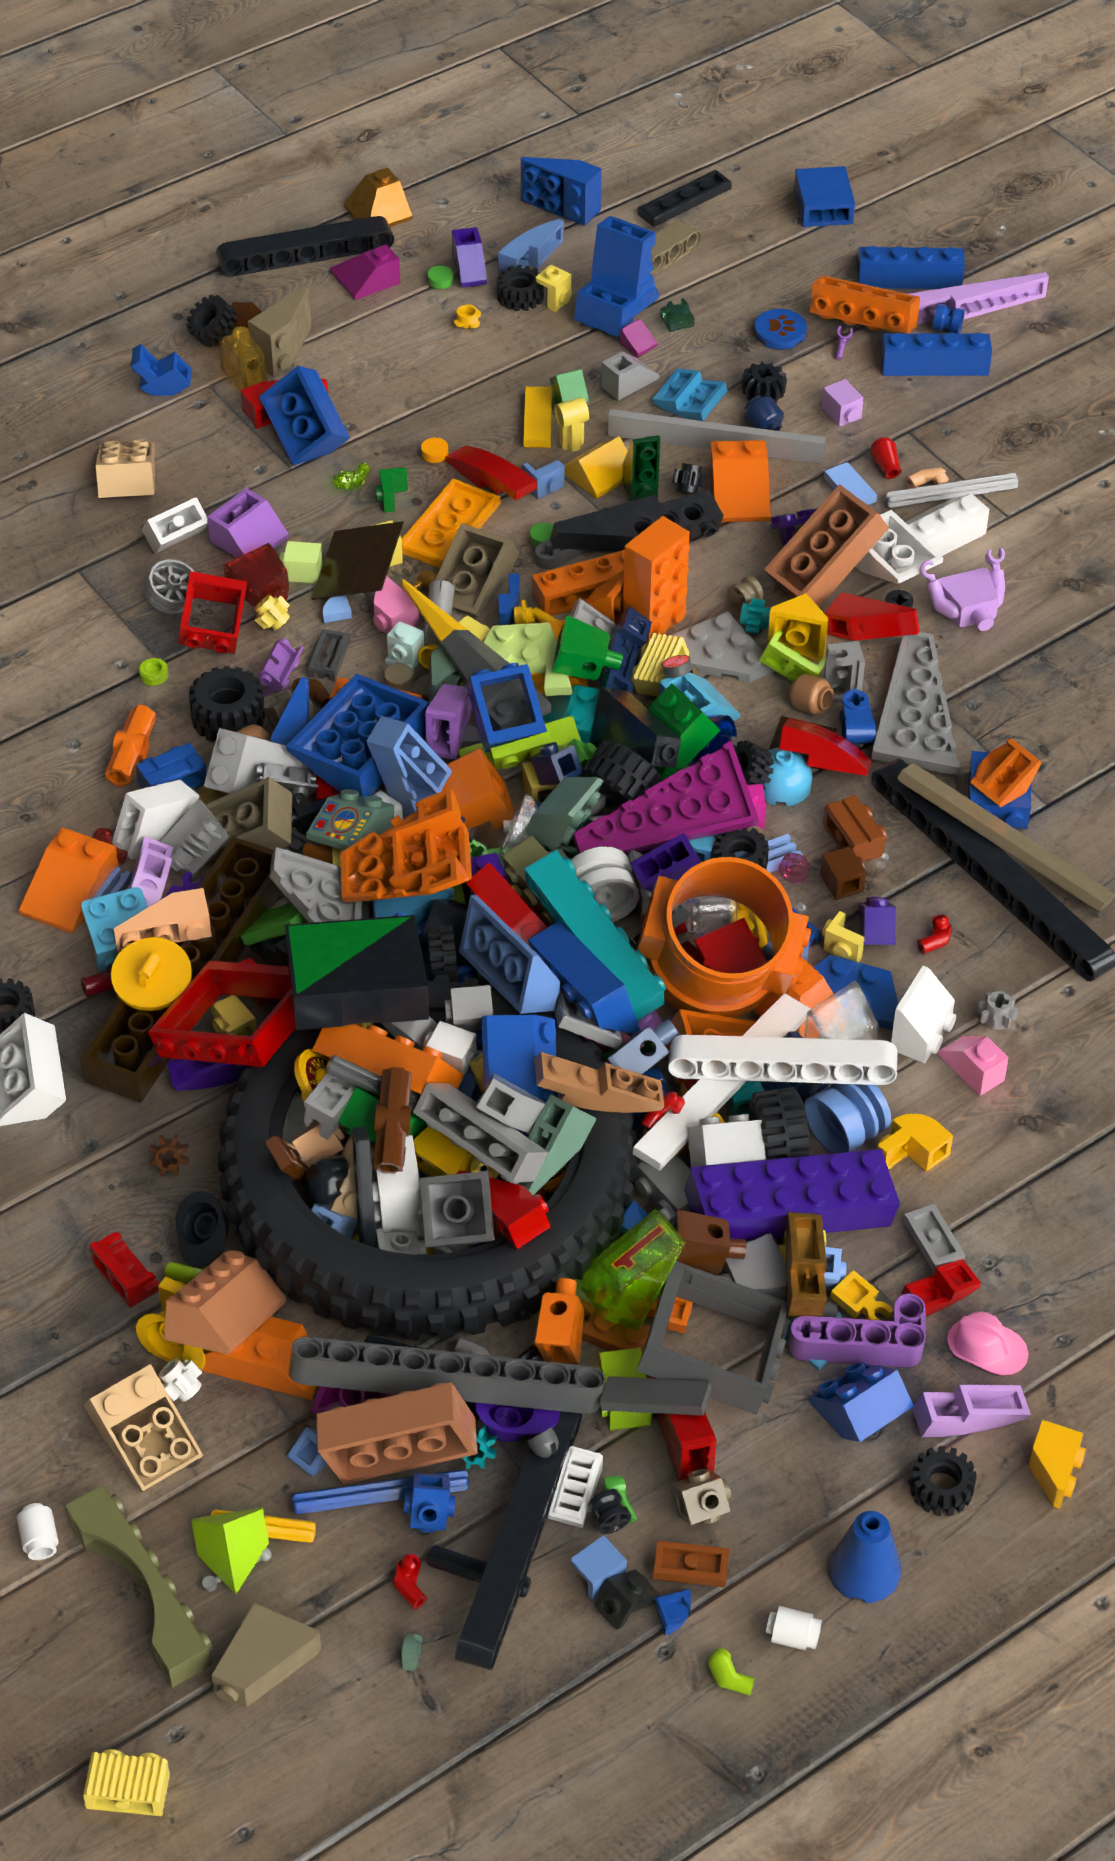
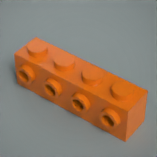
(864, 305)
(561, 587)

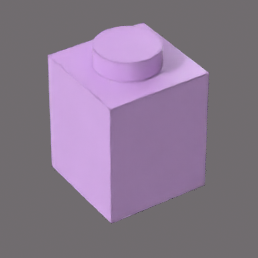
(842, 402)

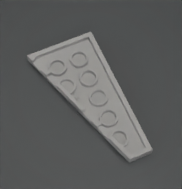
(916, 711)

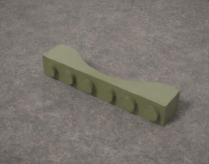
(104, 1530)

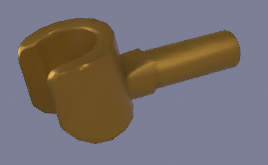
(424, 579)

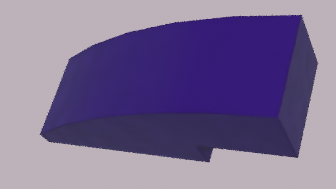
(201, 1074)

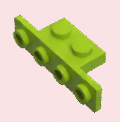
(519, 751)

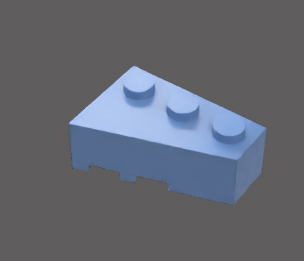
(406, 763)

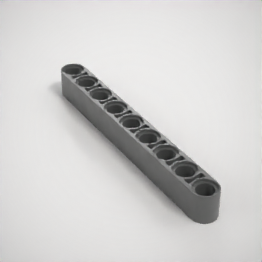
(475, 1376)

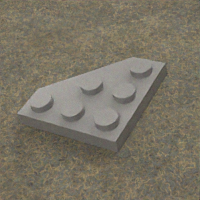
(725, 648)
(312, 887)

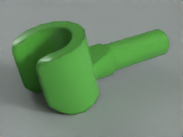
(617, 1482)

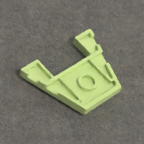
(530, 645)

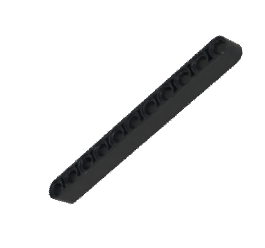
(1001, 878)

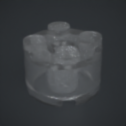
(710, 914)

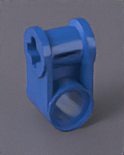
(856, 718)

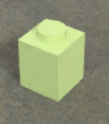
(302, 561)

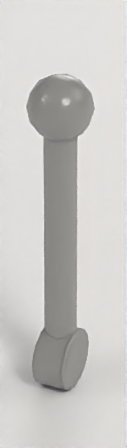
(210, 1582)

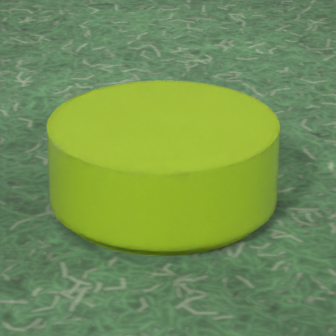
(153, 671)

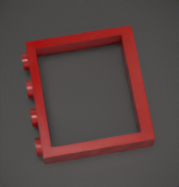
(172, 1031)

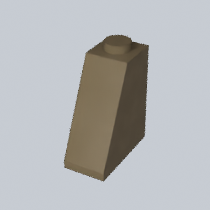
(263, 1655)

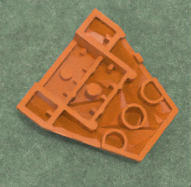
(412, 857)

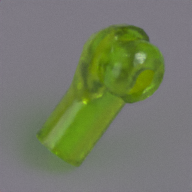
(352, 479)

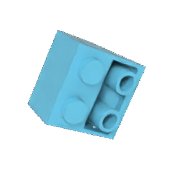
(701, 694)

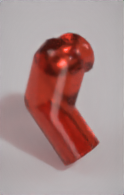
(104, 835)

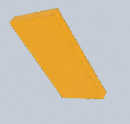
(437, 526)

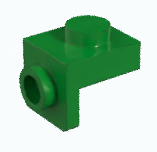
(391, 481)

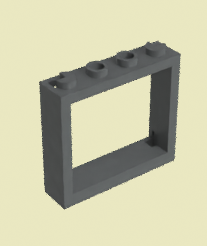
(728, 1299)

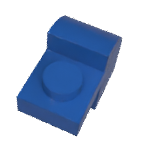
(163, 376)

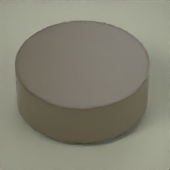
(399, 676)

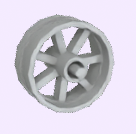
(171, 587)

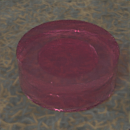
(794, 868)

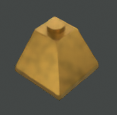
(379, 195)

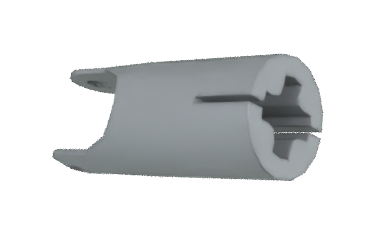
(442, 598)

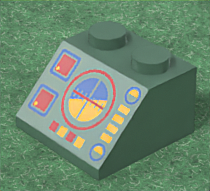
(349, 818)

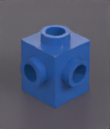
(429, 1502)

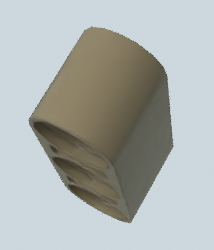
(673, 244)

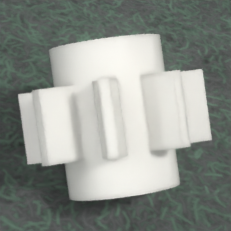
(180, 1379)

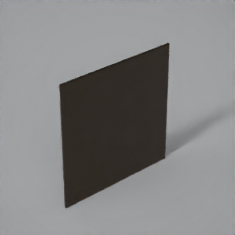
(357, 560)

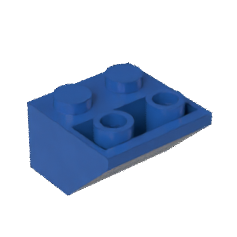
(862, 1400)

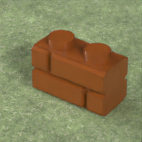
(853, 826)

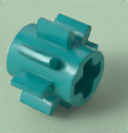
(755, 616)
(484, 1449)

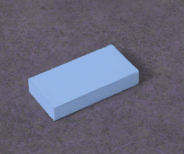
(852, 481)

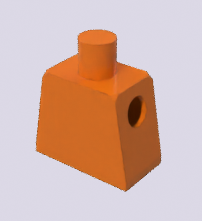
(561, 1324)

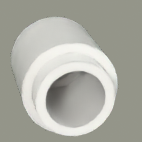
(37, 1531)
(794, 1628)

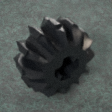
(764, 381)

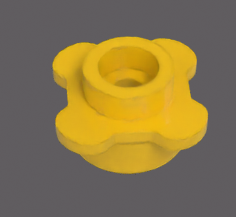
(467, 316)
(523, 614)

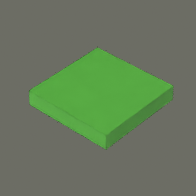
(272, 924)

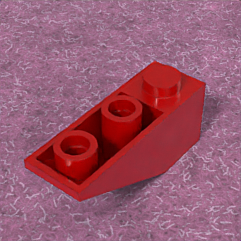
(866, 618)

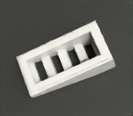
(582, 1465)

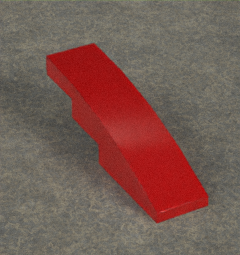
(491, 471)

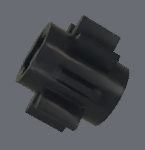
(689, 478)

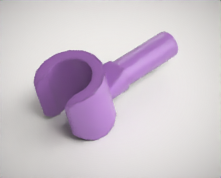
(842, 342)

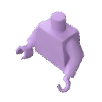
(970, 595)

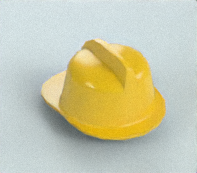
(151, 1331)

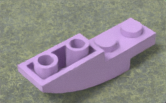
(151, 869)

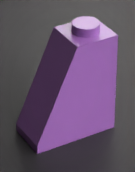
(448, 720)

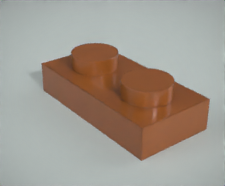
(691, 1563)

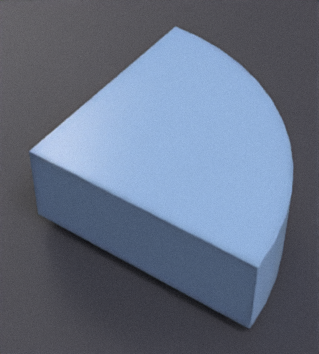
(336, 609)

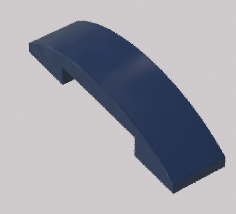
(627, 639)

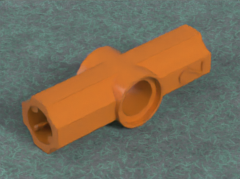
(130, 745)

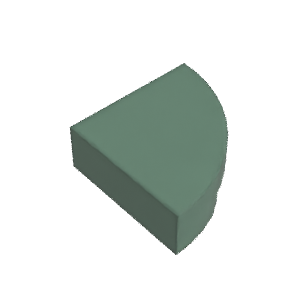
(411, 1651)

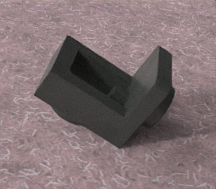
(624, 1596)

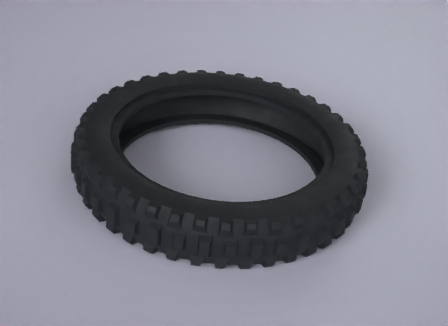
(416, 1290)

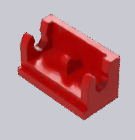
(123, 1269)

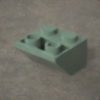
(564, 810)

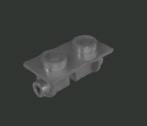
(298, 780)

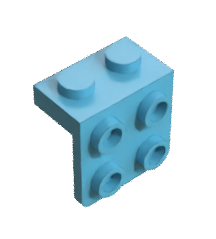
(106, 913)

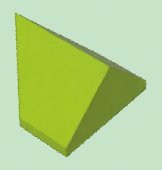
(231, 1543)

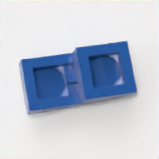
(507, 602)

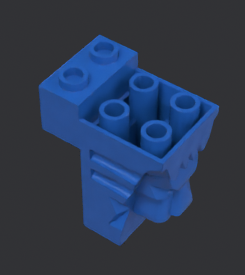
(619, 277)

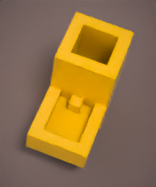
(918, 1138)

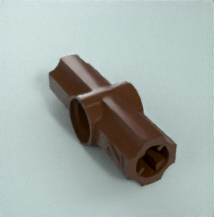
(392, 1120)

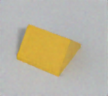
(599, 468)
(802, 626)

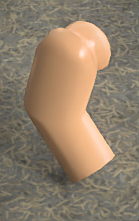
(925, 475)

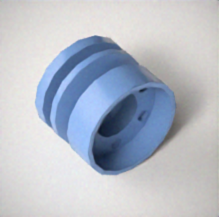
(847, 1116)

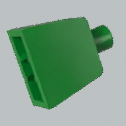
(583, 650)

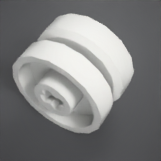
(610, 878)

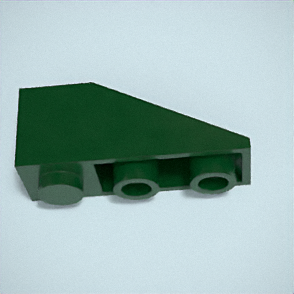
(642, 468)

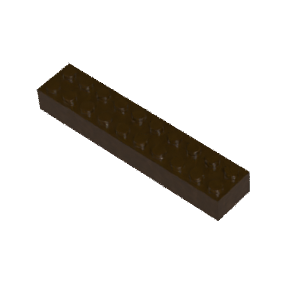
(236, 896)

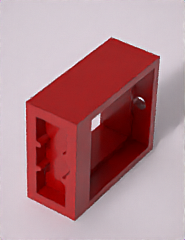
(213, 589)

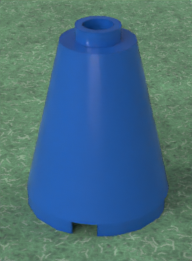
(866, 1559)

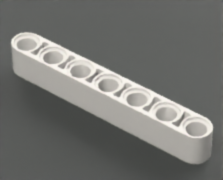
(783, 1059)

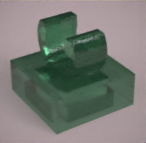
(677, 316)

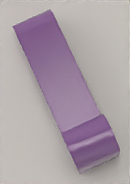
(859, 1333)

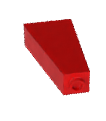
(688, 1442)

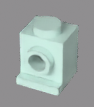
(404, 644)

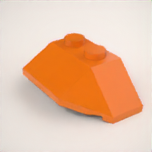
(263, 1359)

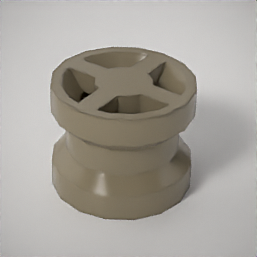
(744, 592)

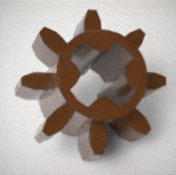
(172, 1164)

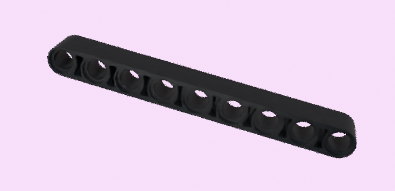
(514, 1550)

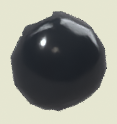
(323, 1178)

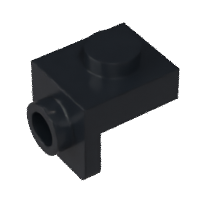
(305, 815)

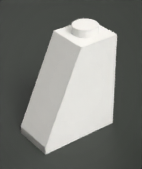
(151, 814)

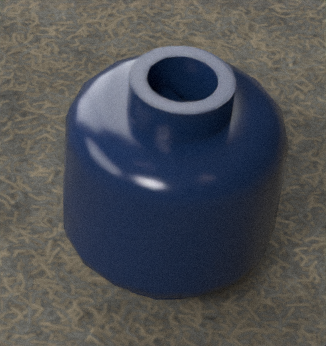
(763, 413)

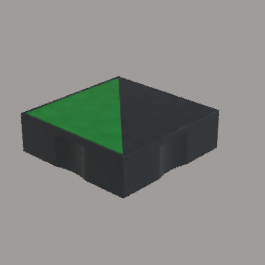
(356, 972)

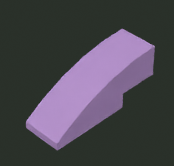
(969, 1409)

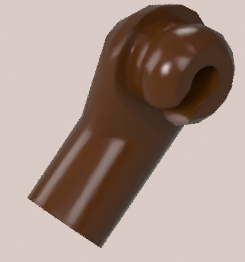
(316, 691)

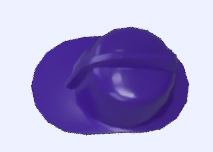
(513, 1422)

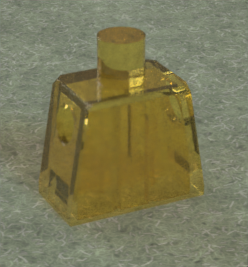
(242, 359)

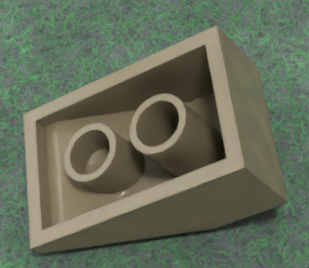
(282, 330)
(477, 567)
(256, 814)

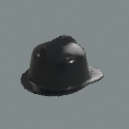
(201, 1229)

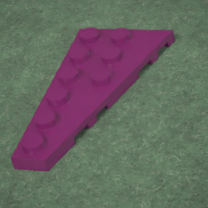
(693, 801)

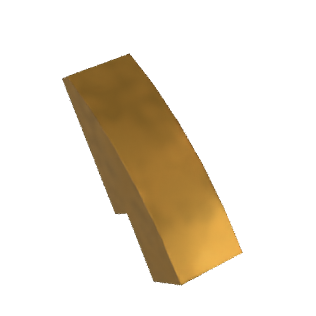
(805, 1265)

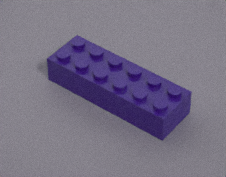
(756, 1196)

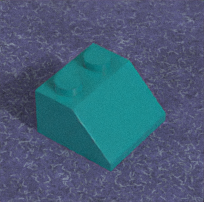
(579, 705)

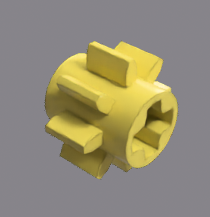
(272, 612)

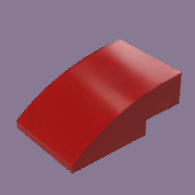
(824, 747)

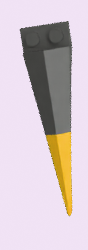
(503, 700)

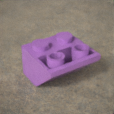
(245, 524)

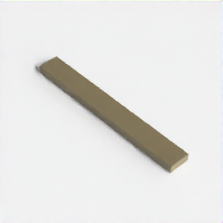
(1006, 837)

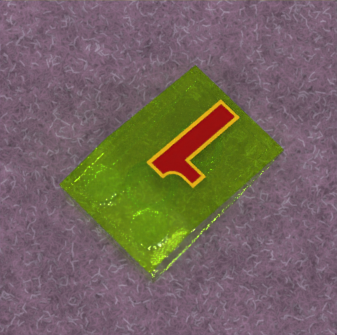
(633, 1270)

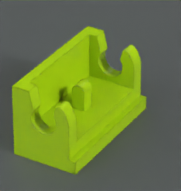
(787, 661)

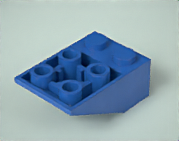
(562, 187)

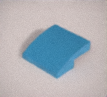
(689, 395)

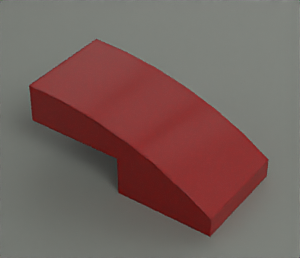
(945, 1286)

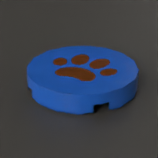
(780, 328)

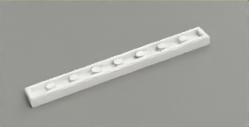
(708, 1096)

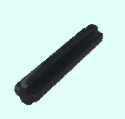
(463, 1566)

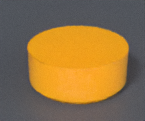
(434, 450)

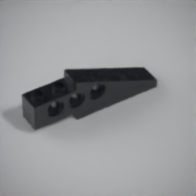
(618, 525)

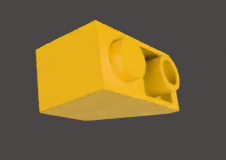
(1053, 1460)

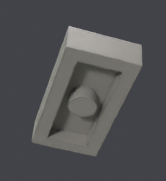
(933, 1236)

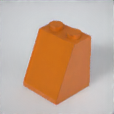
(479, 790)

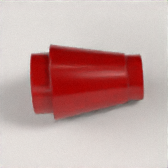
(886, 456)

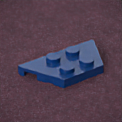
(874, 982)

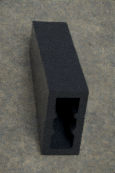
(628, 722)

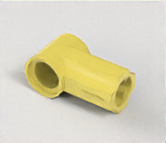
(571, 421)

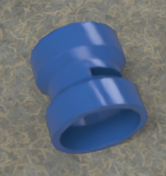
(948, 319)

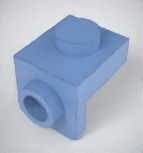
(549, 478)

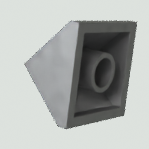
(457, 1209)

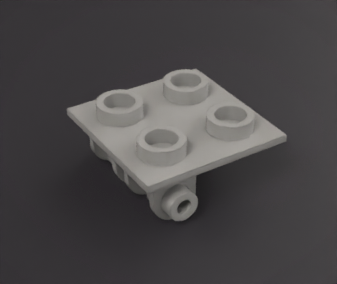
(195, 839)

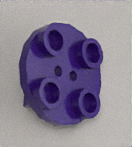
(787, 523)

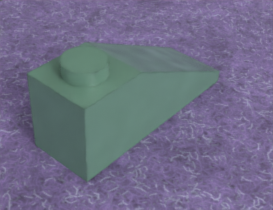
(561, 1132)

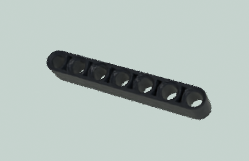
(303, 246)

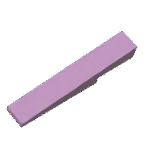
(983, 296)

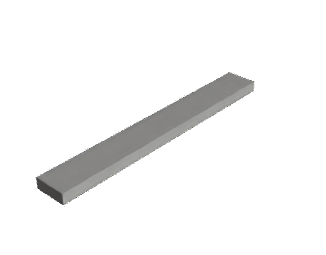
(701, 433)

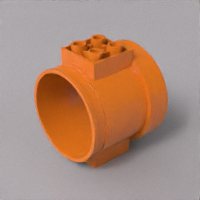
(712, 992)

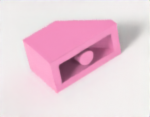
(393, 606)
(976, 1062)

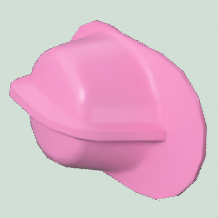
(987, 1344)

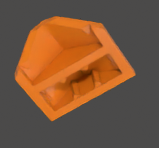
(1006, 773)

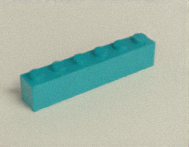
(572, 903)

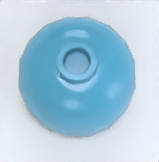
(790, 778)

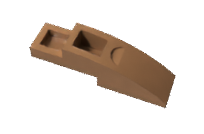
(601, 1089)

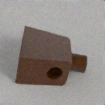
(706, 1241)

